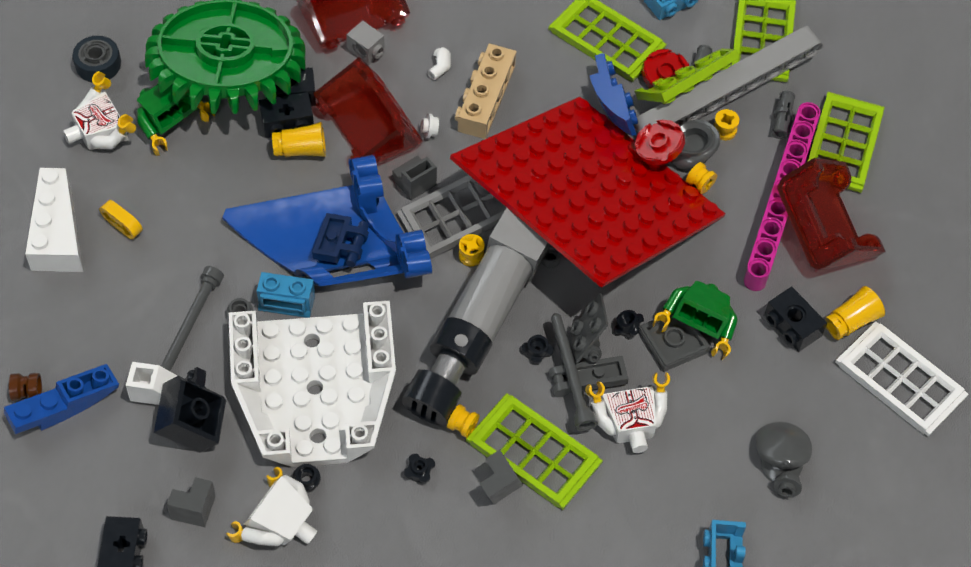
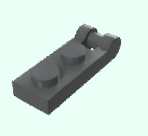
(607, 370)

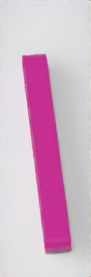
(775, 213)

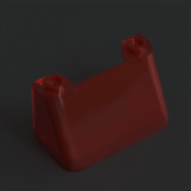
(335, 18)
(367, 113)
(821, 218)

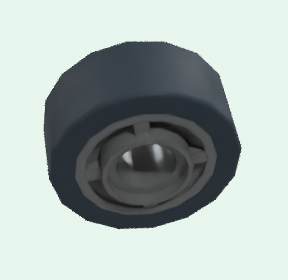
(96, 55)

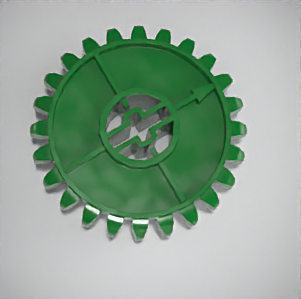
(225, 53)

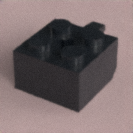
(190, 412)

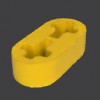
(121, 219)

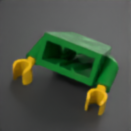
(160, 113)
(703, 309)

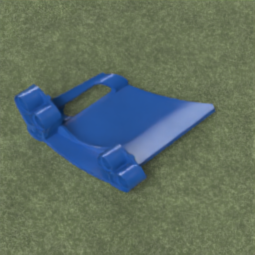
(290, 226)

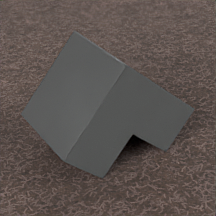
(415, 176)
(504, 479)
(192, 506)

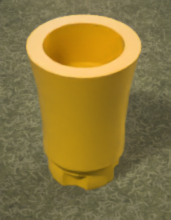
(300, 141)
(855, 313)

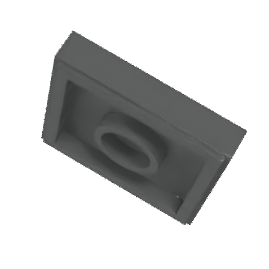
(675, 345)

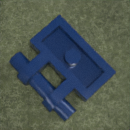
(332, 239)

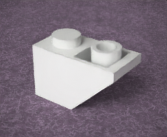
(146, 382)

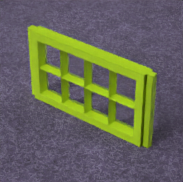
(786, 5)
(572, 13)
(853, 106)
(575, 481)

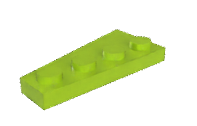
(685, 78)

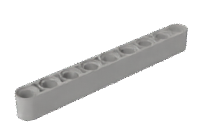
(736, 79)

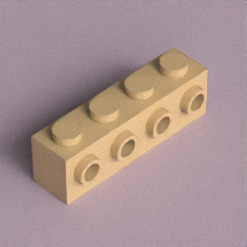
(486, 91)

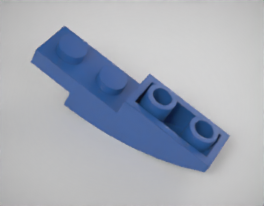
(613, 97)
(63, 402)

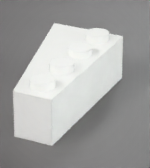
(53, 228)

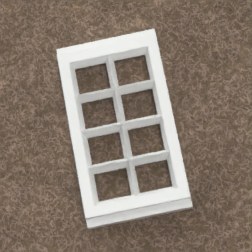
(941, 409)

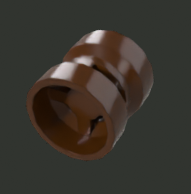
(24, 386)

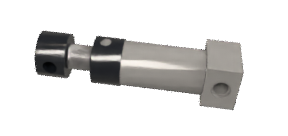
(469, 331)

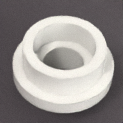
(429, 126)

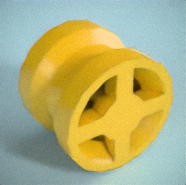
(722, 121)
(701, 177)
(468, 244)
(463, 421)

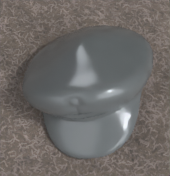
(700, 143)
(783, 449)

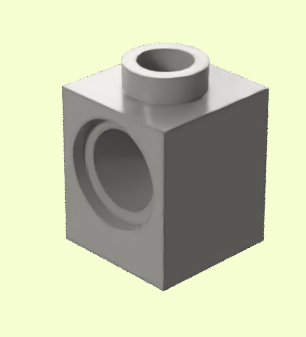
(365, 42)

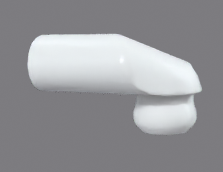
(443, 64)

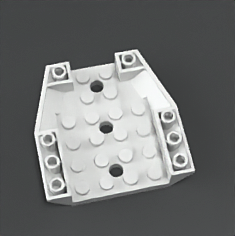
(276, 370)

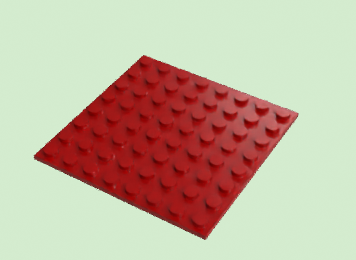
(588, 190)

